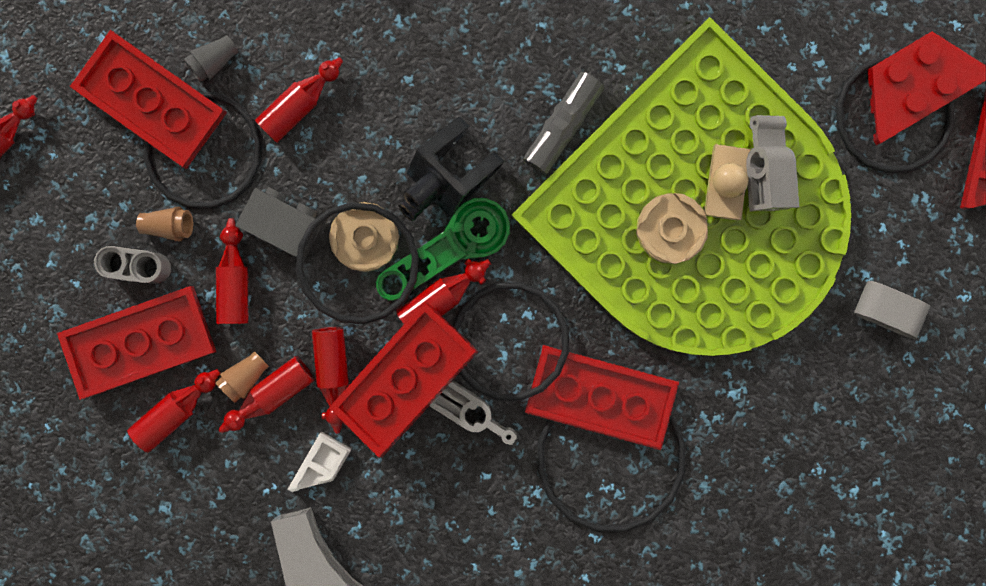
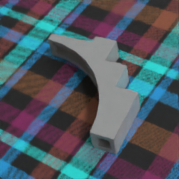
(305, 554)

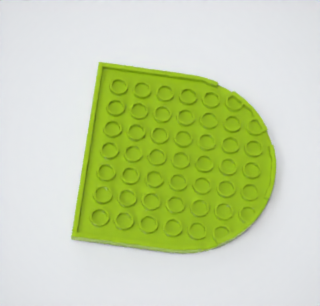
(752, 273)

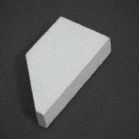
(321, 463)

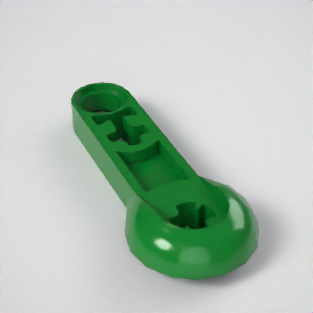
(455, 243)

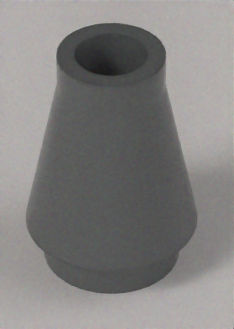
(210, 58)

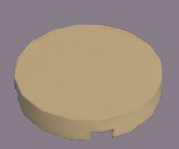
(672, 228)
(363, 239)

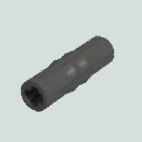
(563, 123)

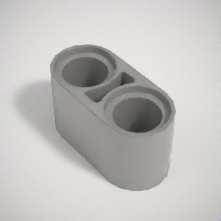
(132, 265)
(892, 309)

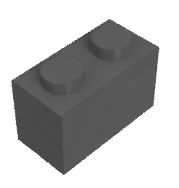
(276, 221)

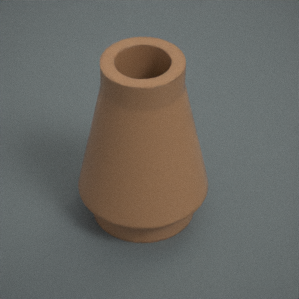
(166, 223)
(242, 377)

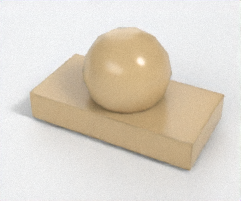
(727, 182)

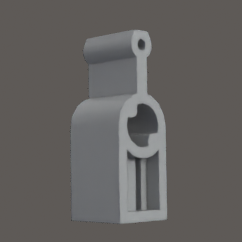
(771, 166)
(469, 400)

